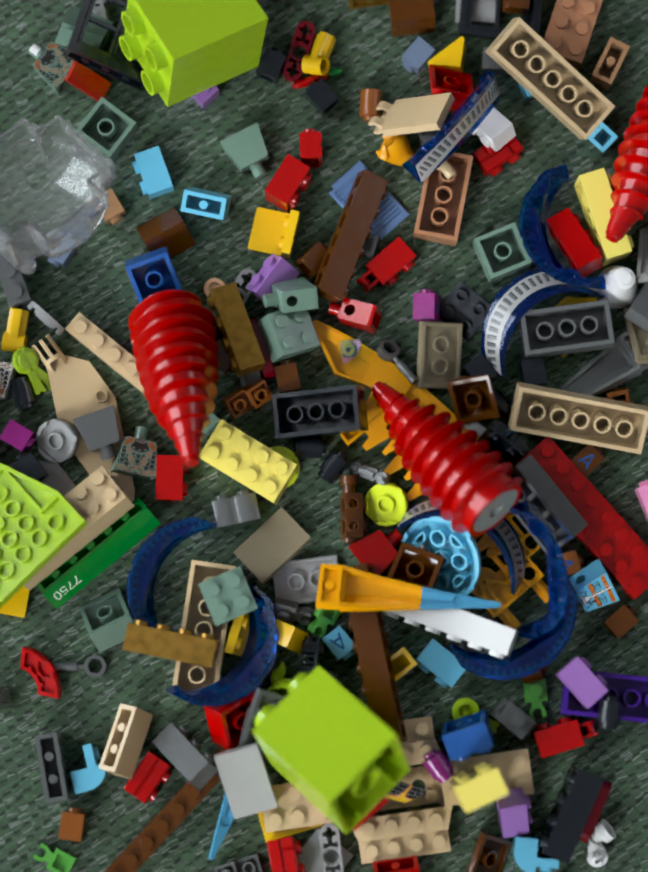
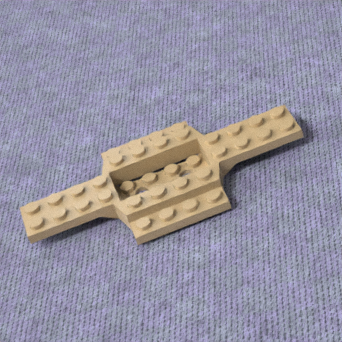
(410, 831)

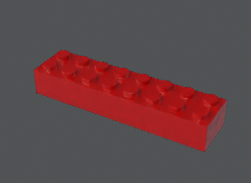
(607, 534)

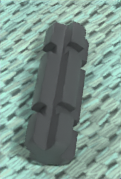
(369, 473)

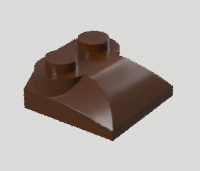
(473, 398)

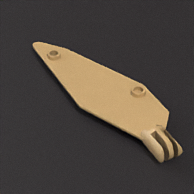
(77, 392)

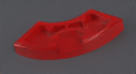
(42, 671)

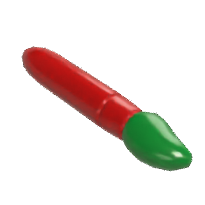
(333, 72)

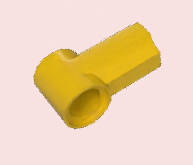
(318, 60)
(15, 334)

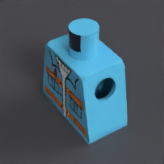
(593, 587)

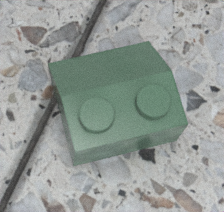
(94, 34)
(107, 619)

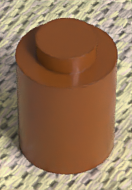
(368, 102)

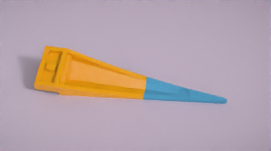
(357, 590)

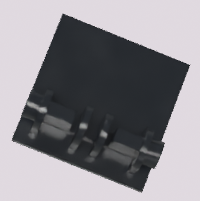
(464, 307)
(509, 452)
(312, 647)

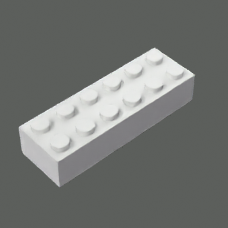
(465, 626)

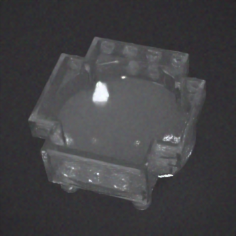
(49, 191)

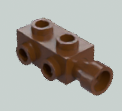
(352, 515)

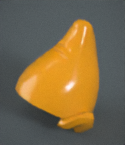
(395, 149)

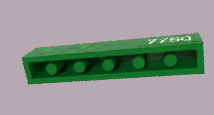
(98, 554)

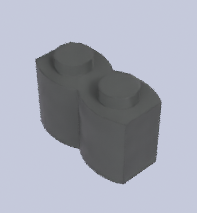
(235, 509)

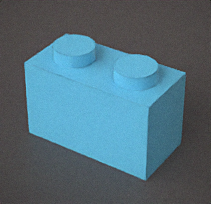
(153, 172)
(206, 203)
(441, 663)

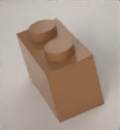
(609, 64)

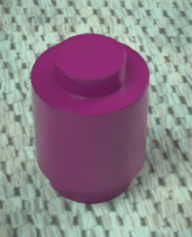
(438, 765)

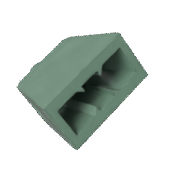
(247, 150)
(292, 296)

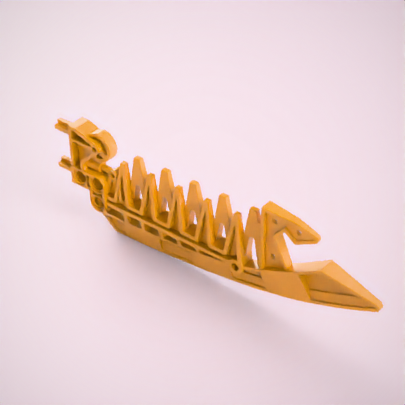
(367, 370)

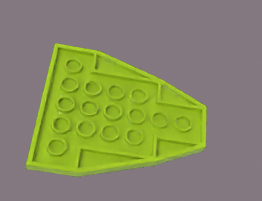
(32, 528)

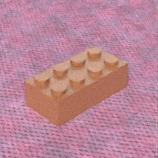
(572, 28)
(443, 202)

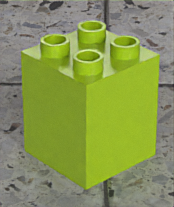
(192, 43)
(331, 748)

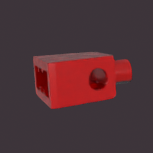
(365, 315)
(377, 549)

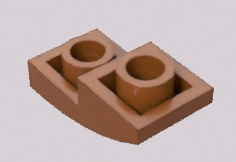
(247, 397)

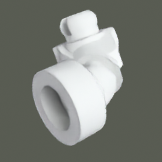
(596, 851)

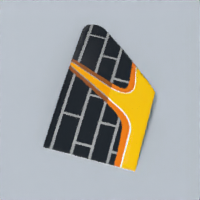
(405, 792)

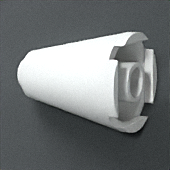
(620, 286)

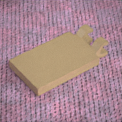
(412, 114)

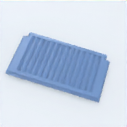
(390, 212)

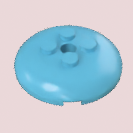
(463, 562)

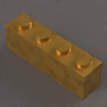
(235, 329)
(171, 645)

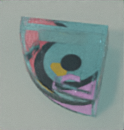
(349, 349)

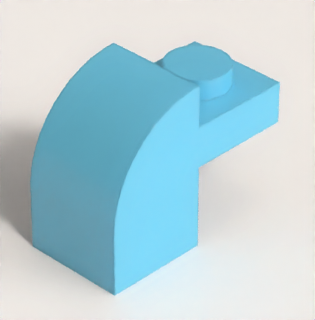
(91, 776)
(526, 857)

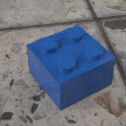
(152, 273)
(468, 736)

